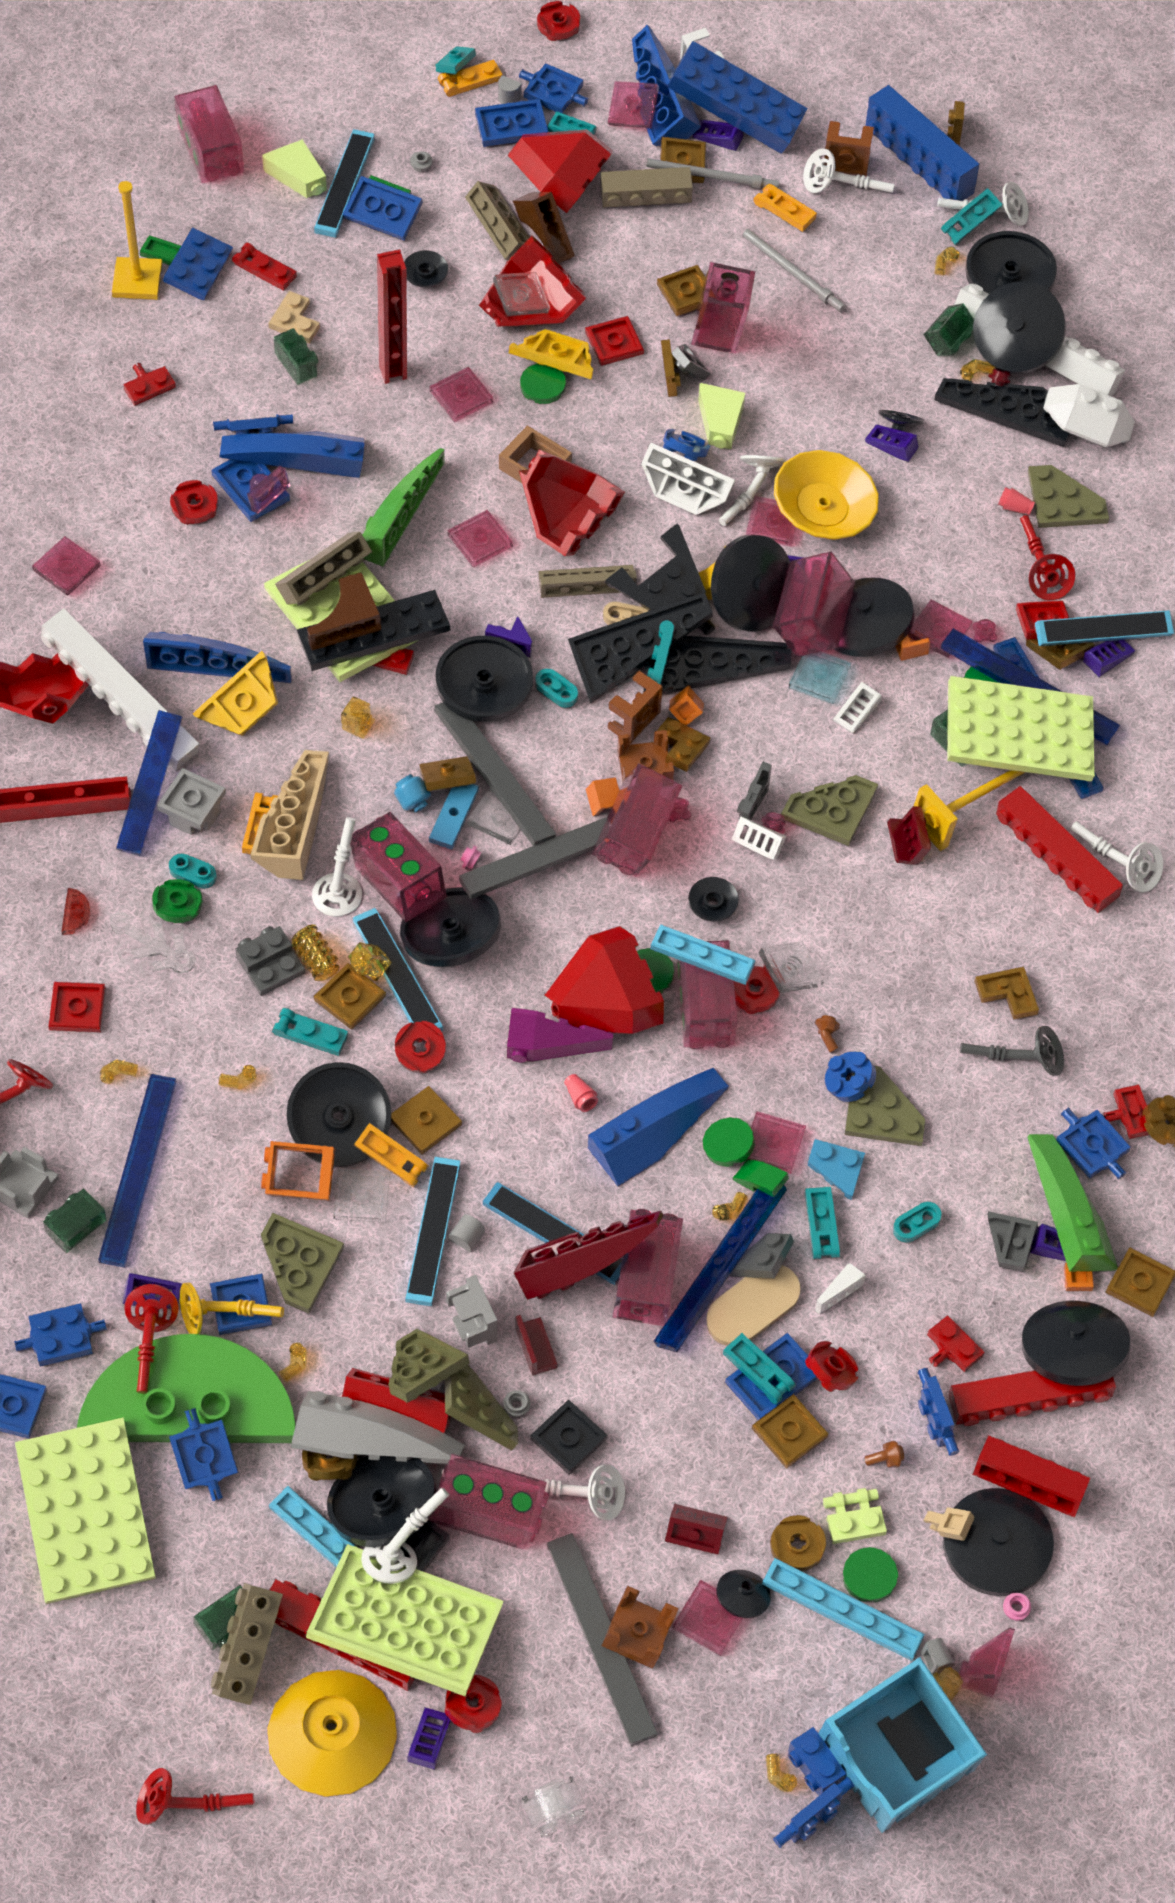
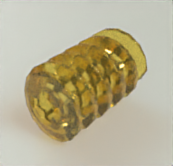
(315, 953)

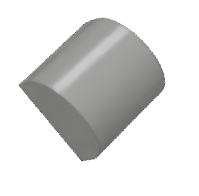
(509, 90)
(467, 1232)
(936, 1656)

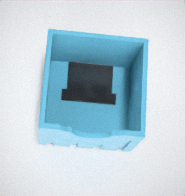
(902, 1744)

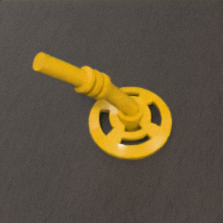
(200, 1307)

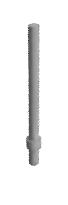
(755, 181)
(824, 294)

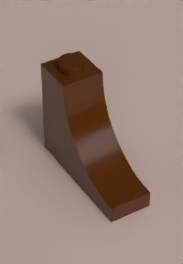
(542, 216)
(351, 618)

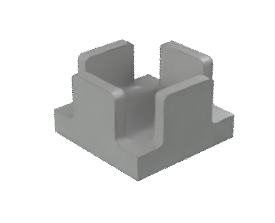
(191, 802)
(24, 1180)
(475, 1316)

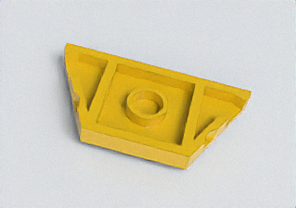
(556, 351)
(242, 699)

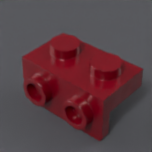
(909, 837)

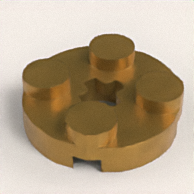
(1156, 1113)
(322, 1468)
(807, 1532)

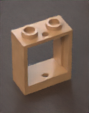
(525, 440)

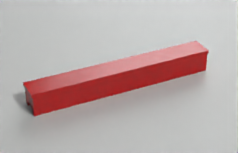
(392, 314)
(64, 799)

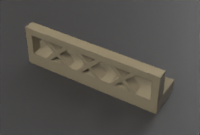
(497, 218)
(581, 582)

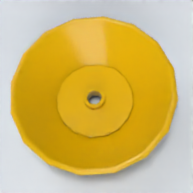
(830, 480)
(339, 1758)

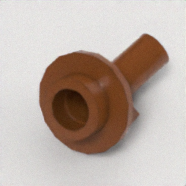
(826, 1026)
(891, 1453)

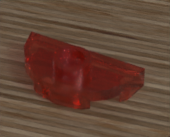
(76, 912)

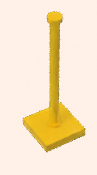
(134, 275)
(940, 817)

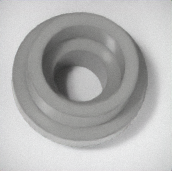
(421, 161)
(516, 1396)

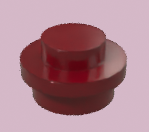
(999, 377)

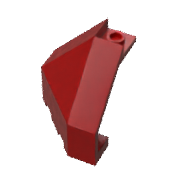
(560, 162)
(558, 287)
(566, 501)
(39, 687)
(607, 986)

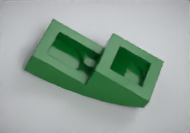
(761, 1176)

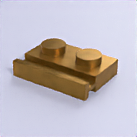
(672, 378)

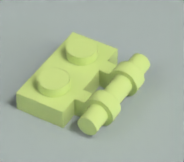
(858, 1523)

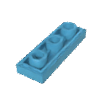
(447, 826)

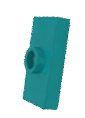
(455, 60)
(563, 122)

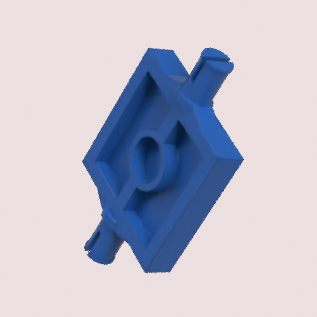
(553, 88)
(264, 424)
(1093, 1143)
(60, 1335)
(935, 1408)
(203, 1454)
(820, 1809)

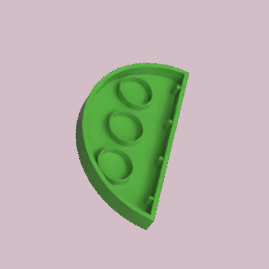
(189, 1374)

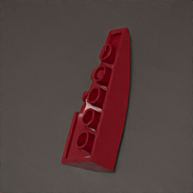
(576, 1257)

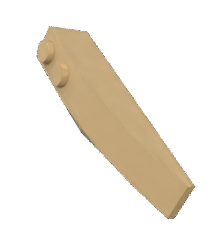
(290, 825)

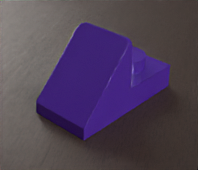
(517, 635)

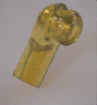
(941, 259)
(968, 370)
(116, 1067)
(240, 1081)
(731, 1210)
(297, 1364)
(776, 1776)

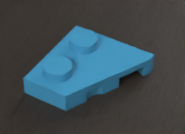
(837, 1165)

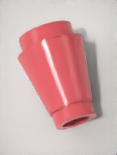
(1015, 501)
(581, 1093)

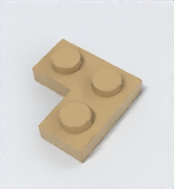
(290, 316)

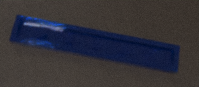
(149, 783)

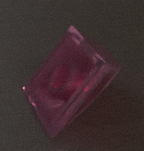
(986, 1664)

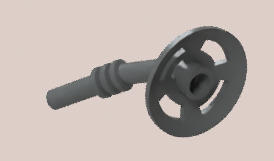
(1041, 1053)

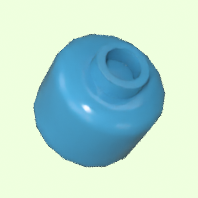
(412, 793)

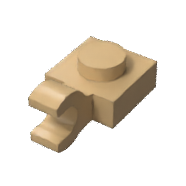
(951, 1524)

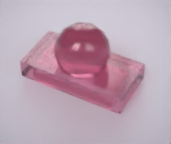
(267, 488)

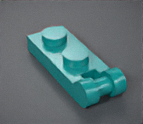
(972, 216)
(661, 652)
(310, 1032)
(822, 1222)
(758, 1368)

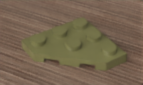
(1064, 500)
(832, 808)
(885, 1114)
(299, 1260)
(422, 1364)
(476, 1407)

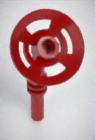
(1047, 570)
(26, 1079)
(149, 1317)
(162, 1799)

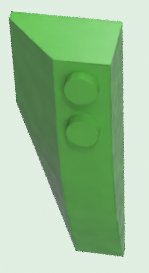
(399, 507)
(1073, 1213)

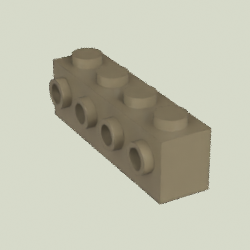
(646, 187)
(323, 568)
(246, 1643)

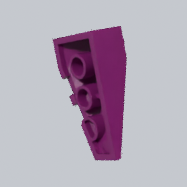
(538, 1038)

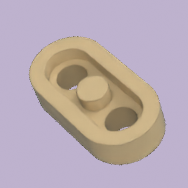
(622, 610)

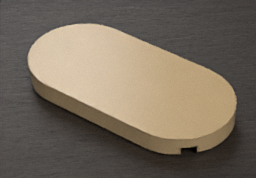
(752, 1306)

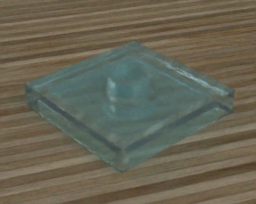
(820, 676)

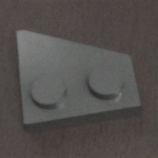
(689, 362)
(756, 792)
(1012, 1240)
(764, 1257)

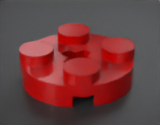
(558, 30)
(197, 513)
(756, 1001)
(418, 1032)
(822, 1362)
(478, 1717)

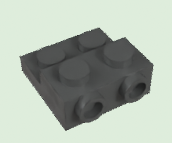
(269, 959)

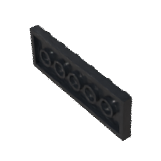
(401, 624)

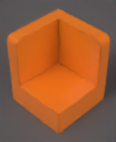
(910, 648)
(686, 706)
(602, 794)

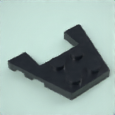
(669, 584)

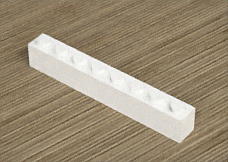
(1072, 360)
(111, 682)

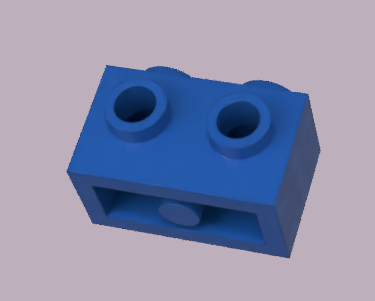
(815, 1761)

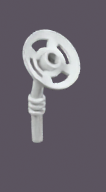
(828, 174)
(1010, 205)
(763, 466)
(1136, 865)
(335, 880)
(596, 1491)
(392, 1553)

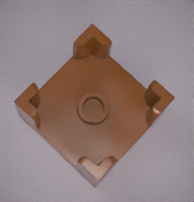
(850, 153)
(640, 711)
(648, 754)
(639, 1629)

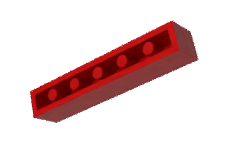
(1059, 849)
(1020, 1396)
(296, 1615)

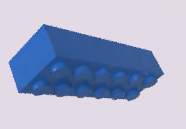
(737, 97)
(922, 145)

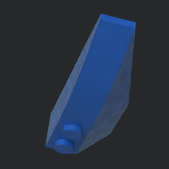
(673, 113)
(298, 450)
(204, 656)
(652, 1127)

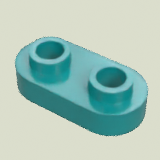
(559, 687)
(191, 870)
(916, 1223)

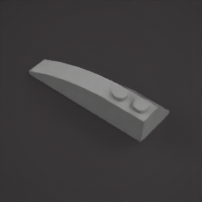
(353, 1427)

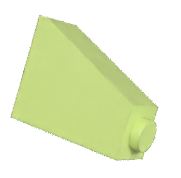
(296, 169)
(720, 413)

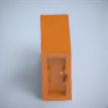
(326, 1172)

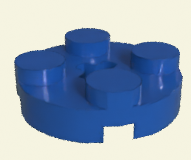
(686, 443)
(838, 1070)

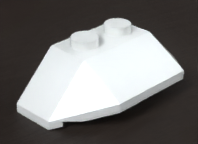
(1089, 414)
(684, 481)

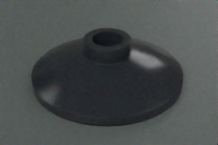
(426, 268)
(900, 420)
(715, 890)
(743, 1602)

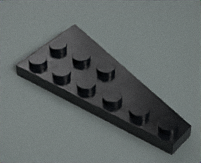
(1011, 406)
(622, 648)
(714, 660)

